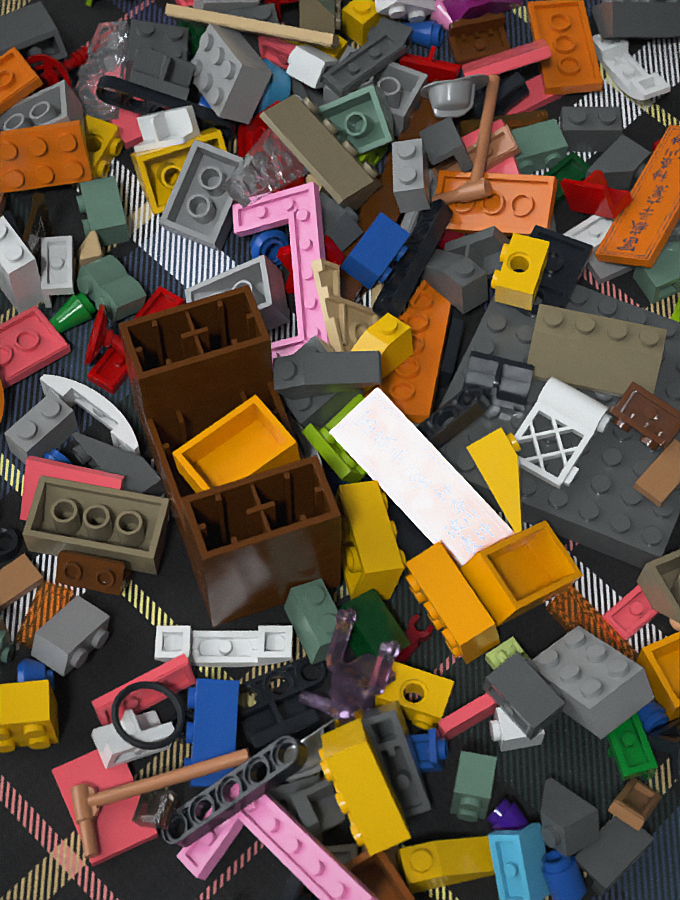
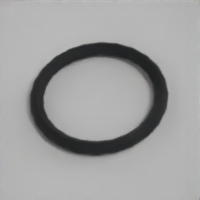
(146, 745)

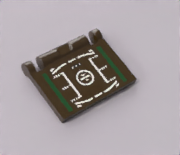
(37, 227)

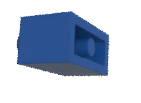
(375, 251)

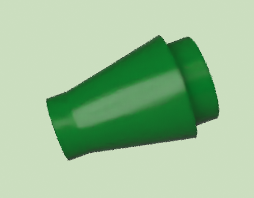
(72, 313)

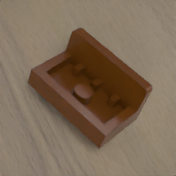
(477, 37)
(648, 416)
(92, 572)

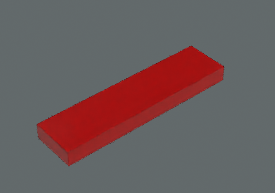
(111, 368)

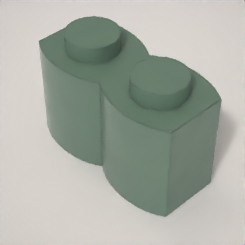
(109, 284)

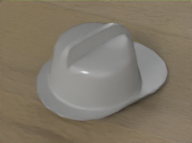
(453, 96)
(312, 766)

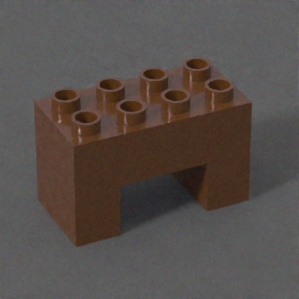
(254, 533)

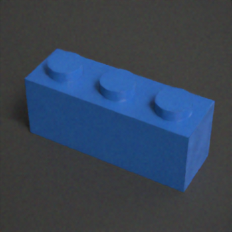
(213, 724)

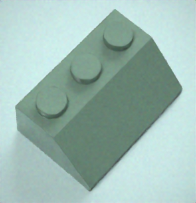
(361, 118)

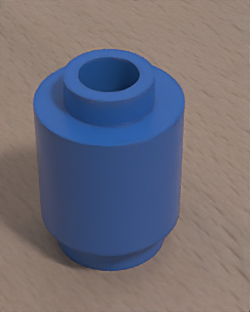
(563, 876)

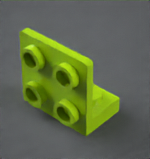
(330, 448)

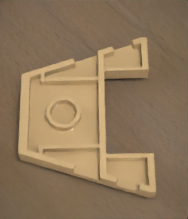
(343, 318)

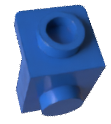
(430, 750)

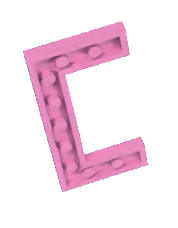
(302, 211)
(286, 840)

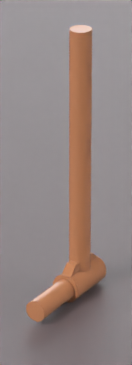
(478, 186)
(87, 800)

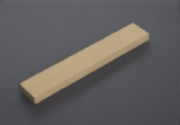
(253, 26)

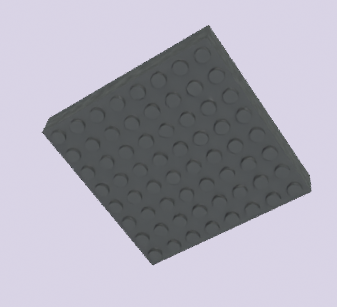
(600, 503)

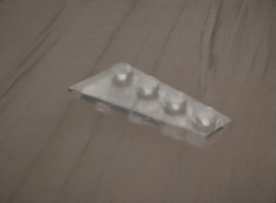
(105, 57)
(263, 170)

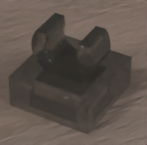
(155, 809)

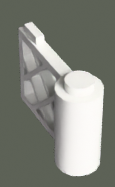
(575, 414)

